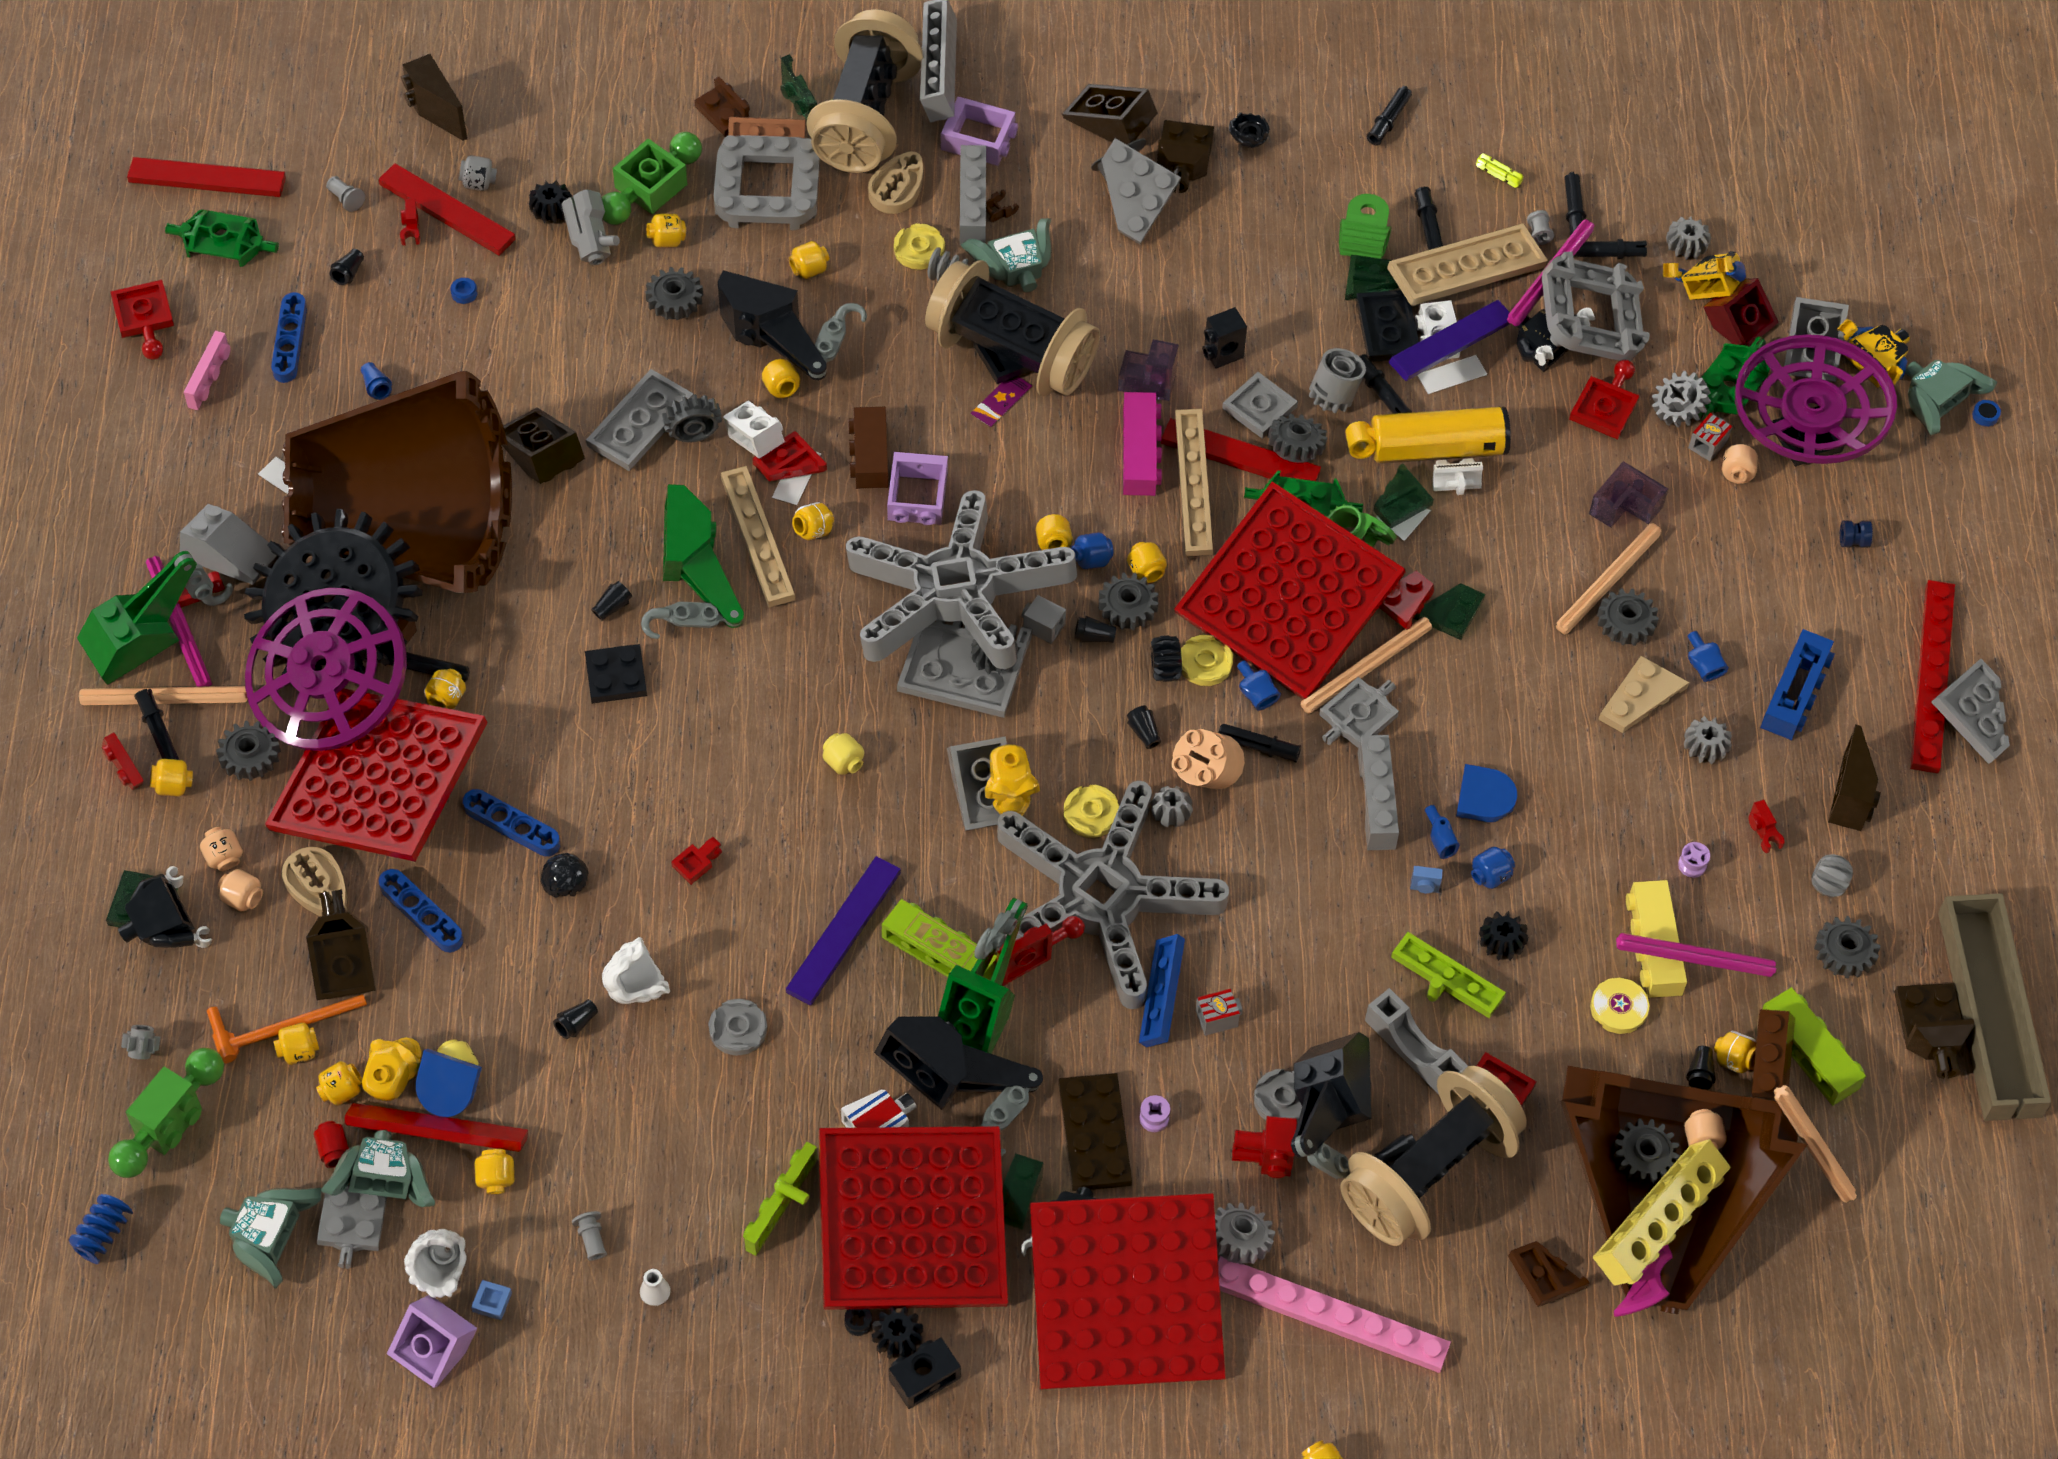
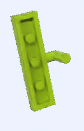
(1447, 975)
(786, 1189)

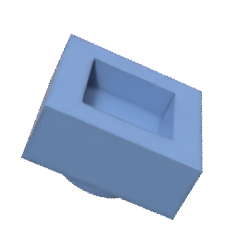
(1426, 879)
(491, 1300)

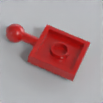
(143, 311)
(1606, 405)
(1036, 947)

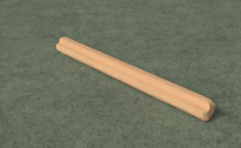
(1608, 578)
(1366, 665)
(165, 695)
(1816, 1144)

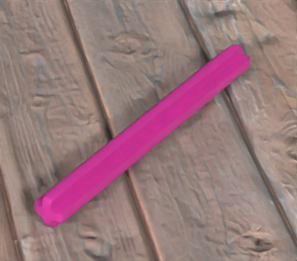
(1535, 291)
(184, 634)
(1695, 954)

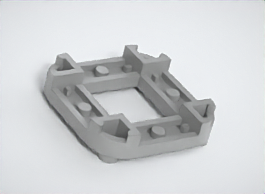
(766, 209)
(1567, 329)

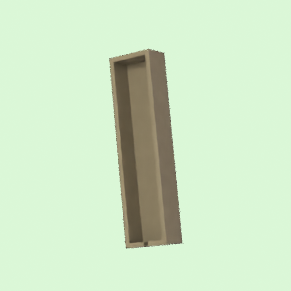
(1993, 994)

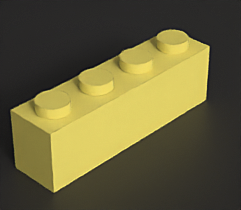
(1655, 919)

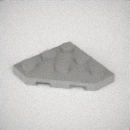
(1136, 189)
(1976, 710)

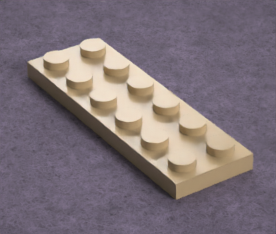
(1467, 264)

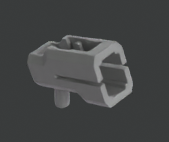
(585, 226)

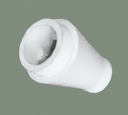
(654, 1288)

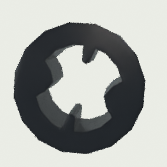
(855, 1329)

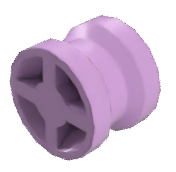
(1696, 852)
(1154, 1120)

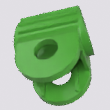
(1365, 233)
(1364, 525)

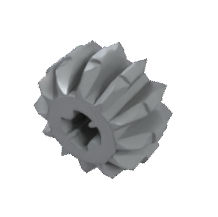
(1688, 237)
(1707, 740)

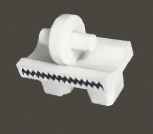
(1457, 475)

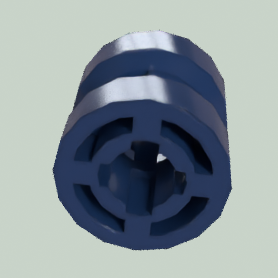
(1855, 533)

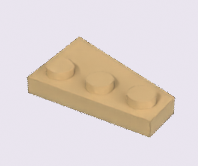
(1640, 693)

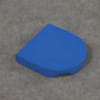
(1485, 794)
(446, 1083)

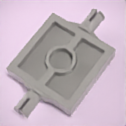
(1358, 711)
(351, 1223)

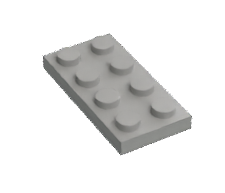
(636, 420)

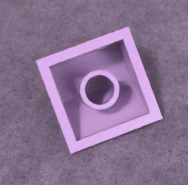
(431, 1340)

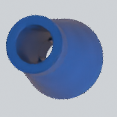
(376, 382)

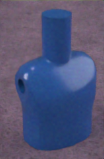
(1706, 658)
(1257, 687)
(1442, 834)

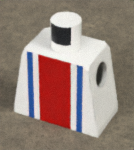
(878, 1111)

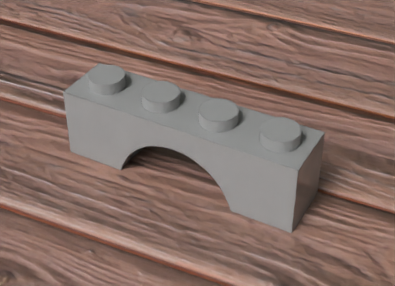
(973, 193)
(1380, 799)
(1395, 1024)

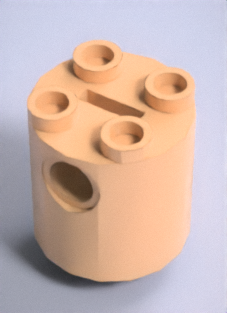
(1208, 759)

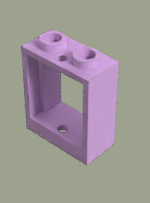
(968, 109)
(917, 466)

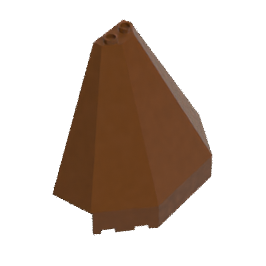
(1757, 1147)

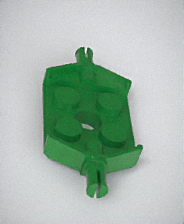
(239, 242)
(1727, 368)
(1318, 495)

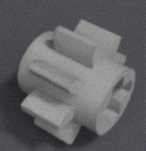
(140, 1041)

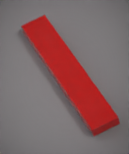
(206, 177)
(447, 209)
(1246, 456)
(436, 1127)

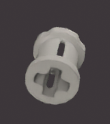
(1540, 227)

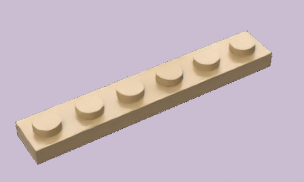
(1194, 482)
(757, 536)

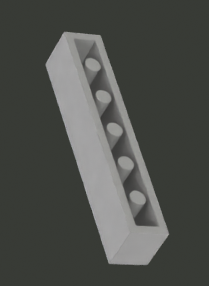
(938, 60)

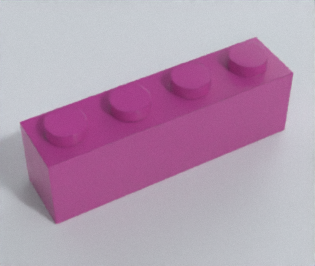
(1139, 444)

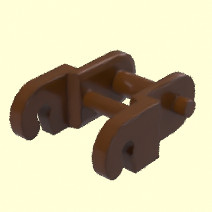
(1002, 211)

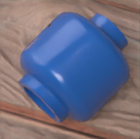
(1093, 550)
(1492, 867)

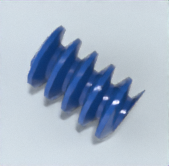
(97, 1227)

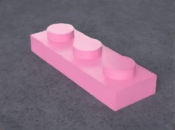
(207, 370)

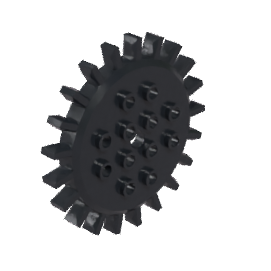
(327, 546)

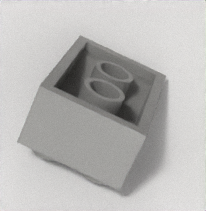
(1815, 318)
(225, 544)
(970, 775)

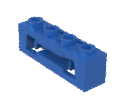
(1781, 718)

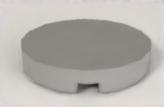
(737, 1027)
(1276, 1095)

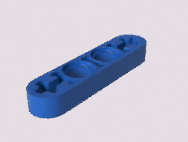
(289, 337)
(514, 819)
(419, 911)

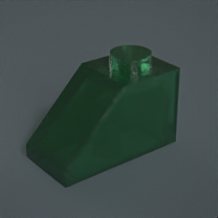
(1021, 1189)

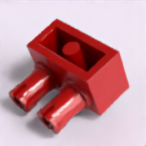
(1268, 1148)

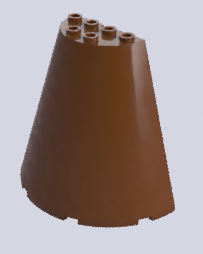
(422, 466)

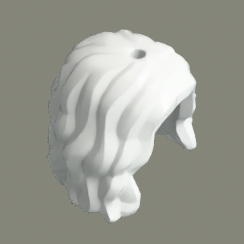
(633, 975)
(433, 1266)

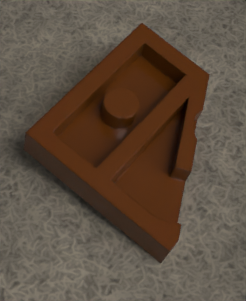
(1545, 1274)

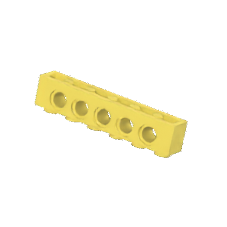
(1662, 1213)

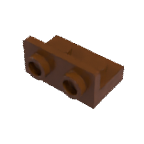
(721, 104)

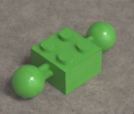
(650, 176)
(164, 1112)

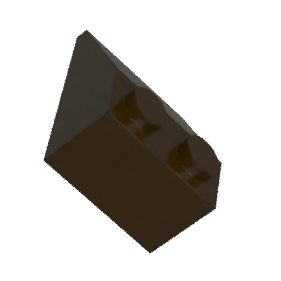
(433, 96)
(1112, 111)
(542, 445)
(1856, 785)

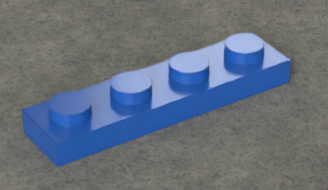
(1162, 990)

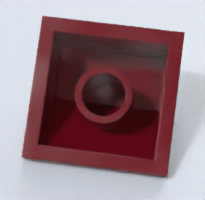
(1742, 314)

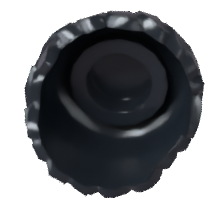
(1249, 130)
(564, 875)

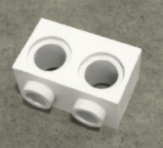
(1434, 318)
(754, 429)

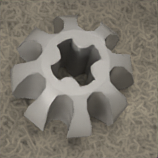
(1171, 806)
(1832, 875)

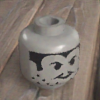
(477, 173)

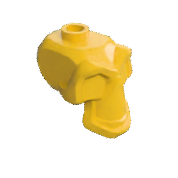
(1010, 779)
(391, 1067)

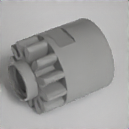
(1337, 379)

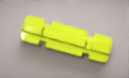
(1499, 170)

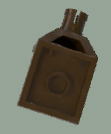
(1185, 150)
(339, 951)
(1933, 1024)

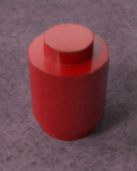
(330, 1143)

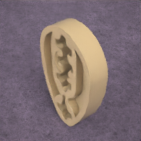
(894, 171)
(302, 887)

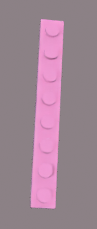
(1332, 1315)

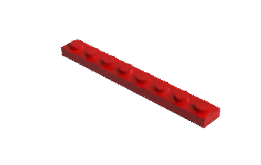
(1932, 676)

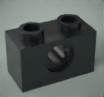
(1224, 338)
(915, 1387)

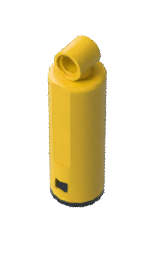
(1431, 435)

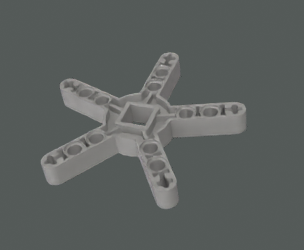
(955, 602)
(1114, 869)

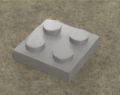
(1259, 404)

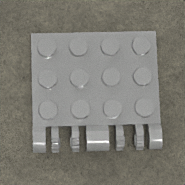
(943, 671)

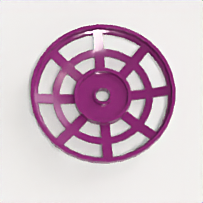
(1818, 391)
(333, 677)

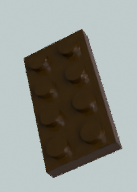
(1095, 1132)

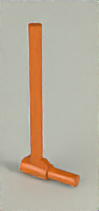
(228, 1045)

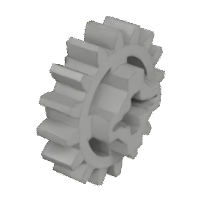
(1671, 408)

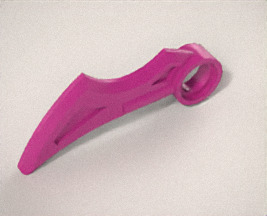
(1648, 1288)

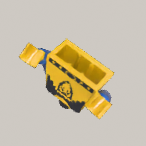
(1710, 277)
(1882, 345)

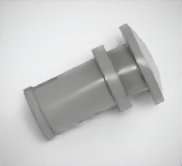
(349, 196)
(590, 1233)

